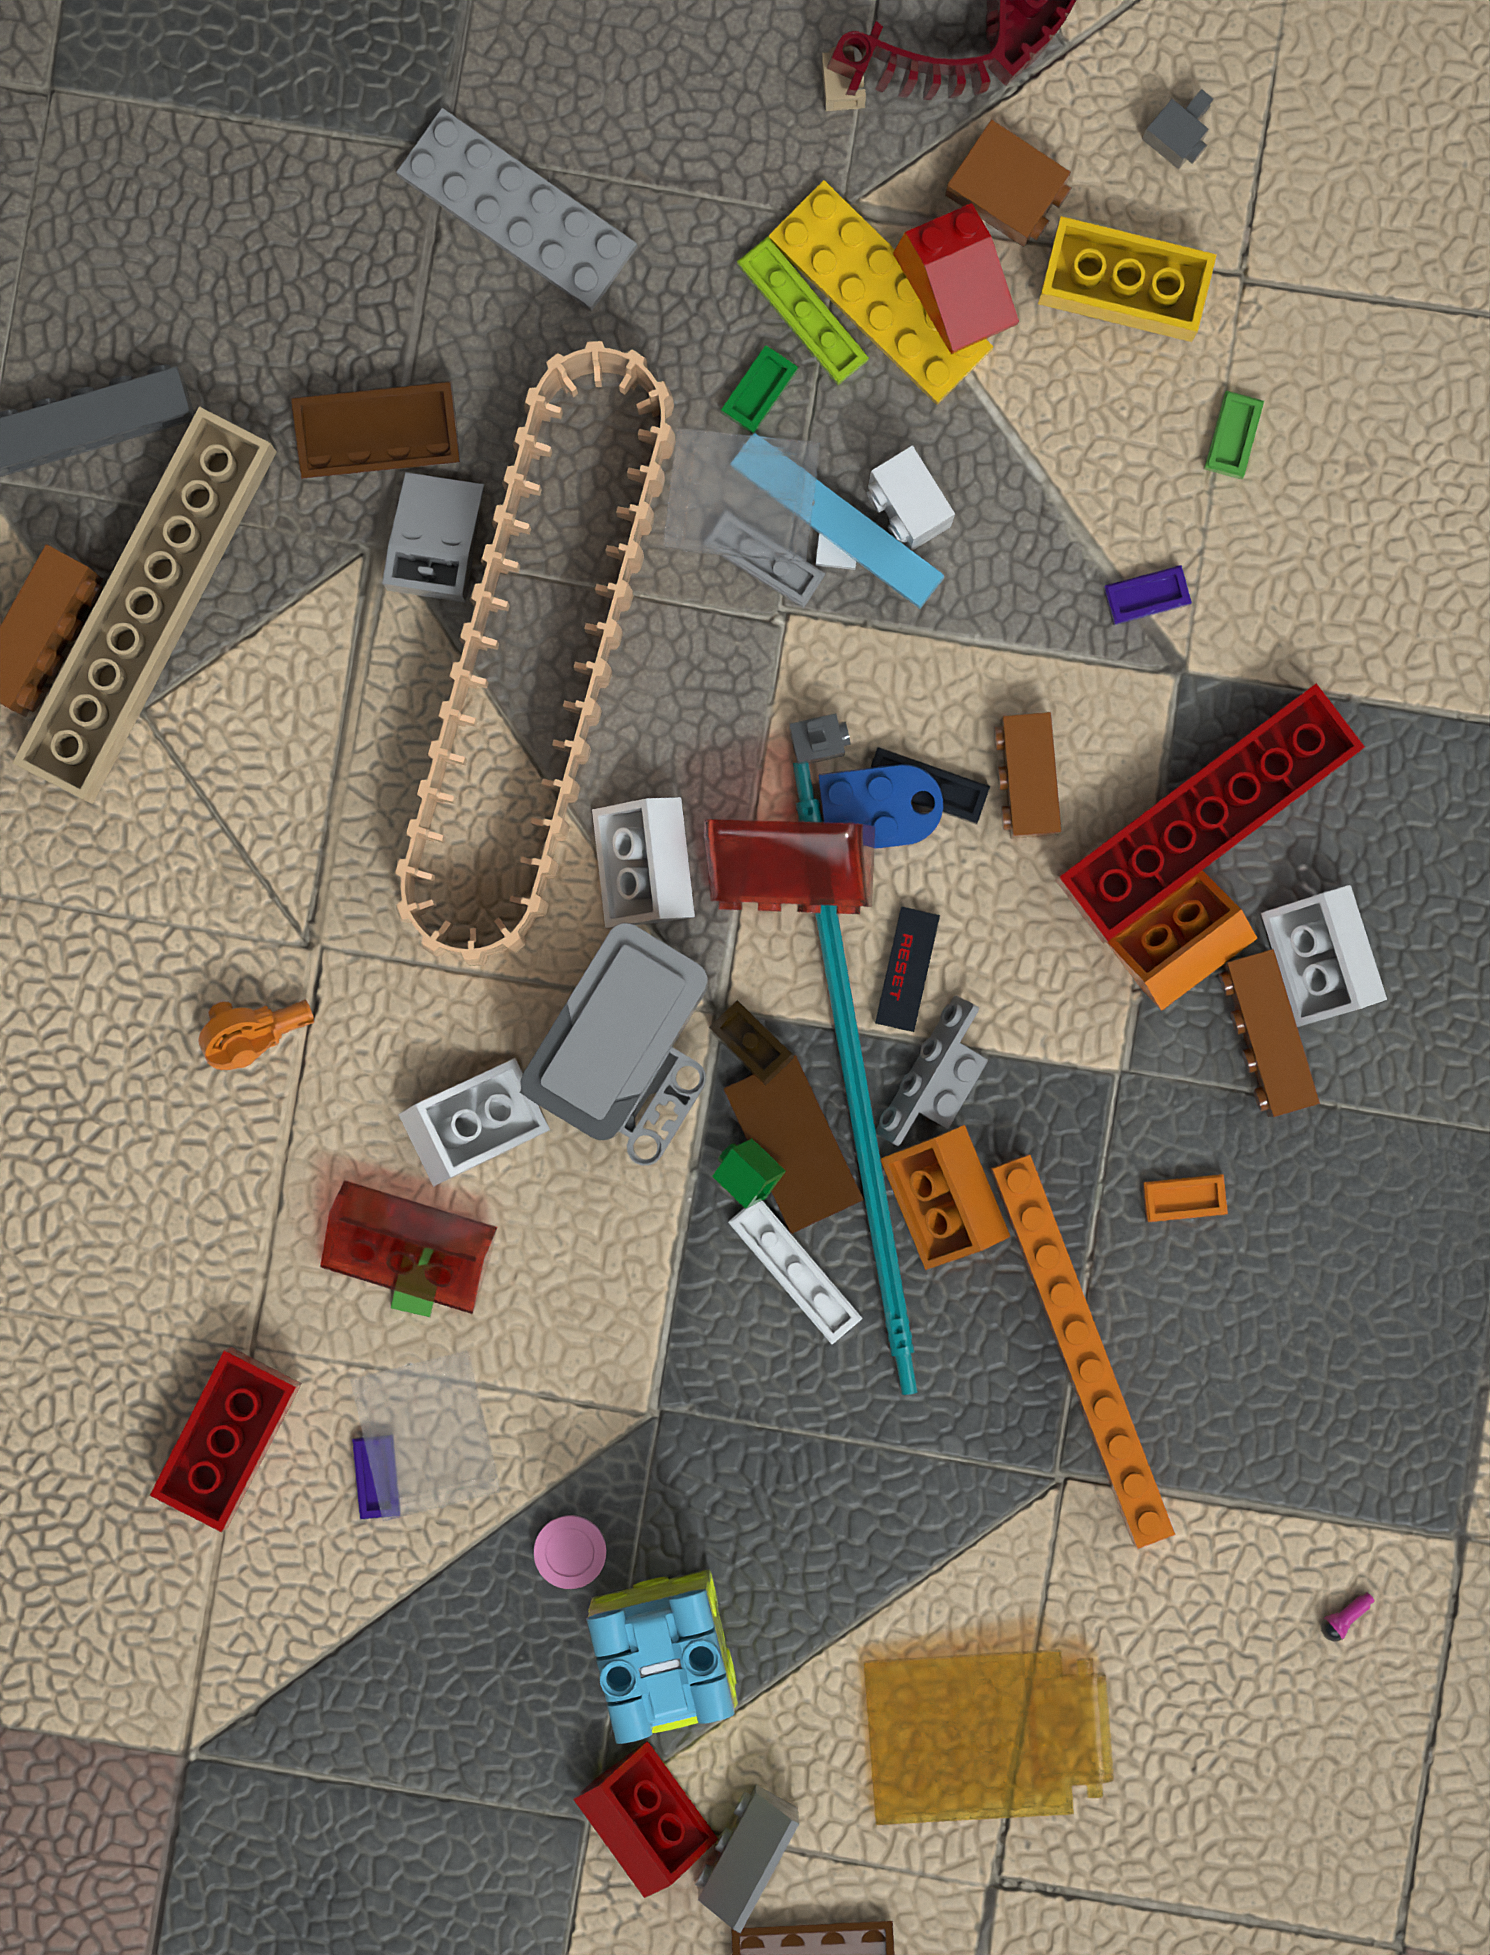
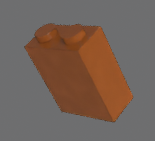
(1009, 184)

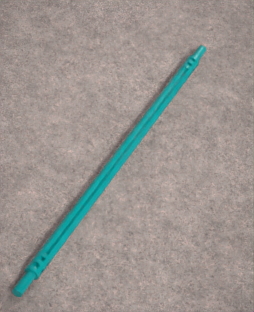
(861, 1114)

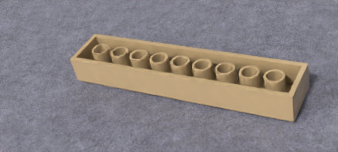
(145, 605)

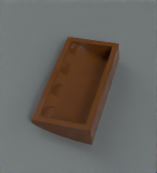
(376, 429)
(816, 1939)

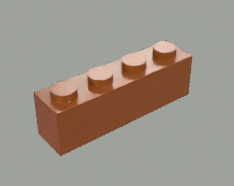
(1269, 1033)

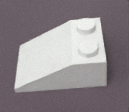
(472, 1122)

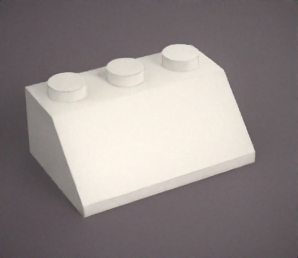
(643, 862)
(1324, 956)

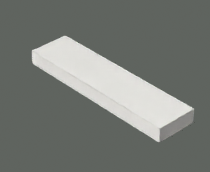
(795, 1271)

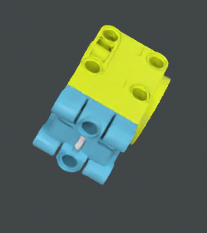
(662, 1656)

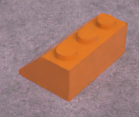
(1182, 940)
(945, 1198)

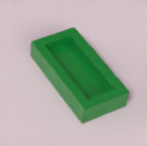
(759, 389)

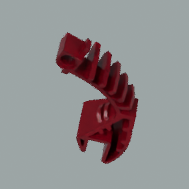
(1016, 36)

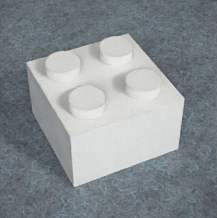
(910, 499)

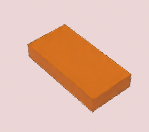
(1185, 1198)

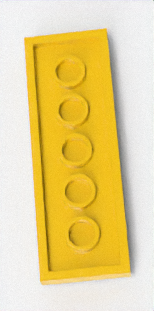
(869, 287)

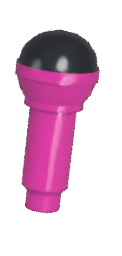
(1336, 1625)

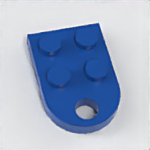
(882, 800)

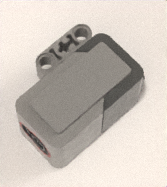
(619, 1040)

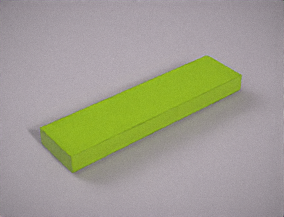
(802, 311)

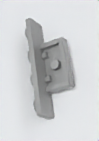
(938, 1077)

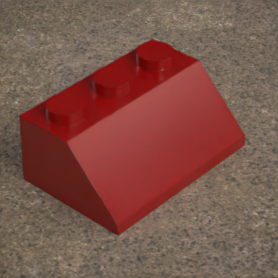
(646, 1820)

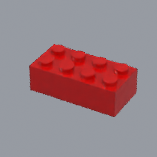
(225, 1439)

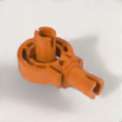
(247, 1032)

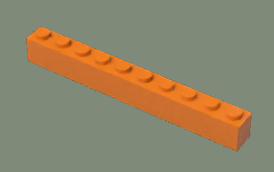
(1082, 1351)

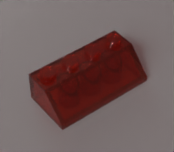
(385, 1236)

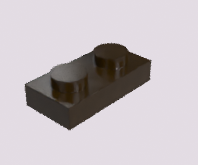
(751, 1042)

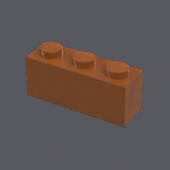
(1028, 775)

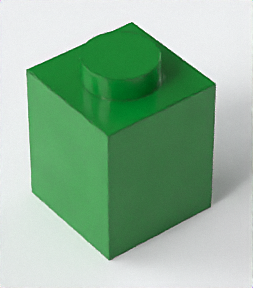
(748, 1172)

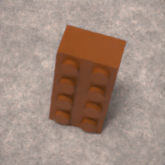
(41, 624)

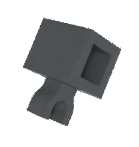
(1178, 132)
(819, 739)

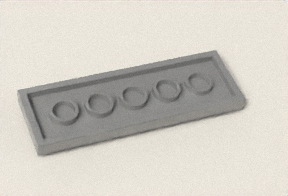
(516, 209)

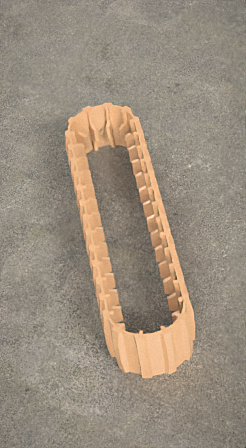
(559, 375)

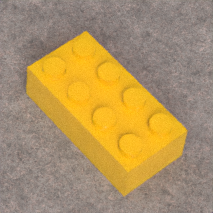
(1127, 279)

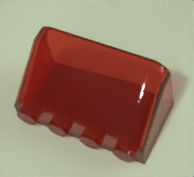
(790, 864)

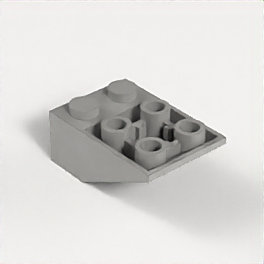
(433, 537)

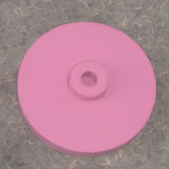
(570, 1552)

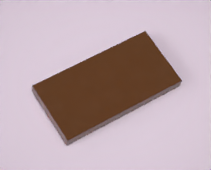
(796, 1135)

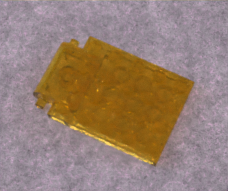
(985, 1736)

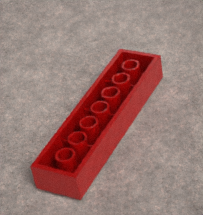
(1210, 813)

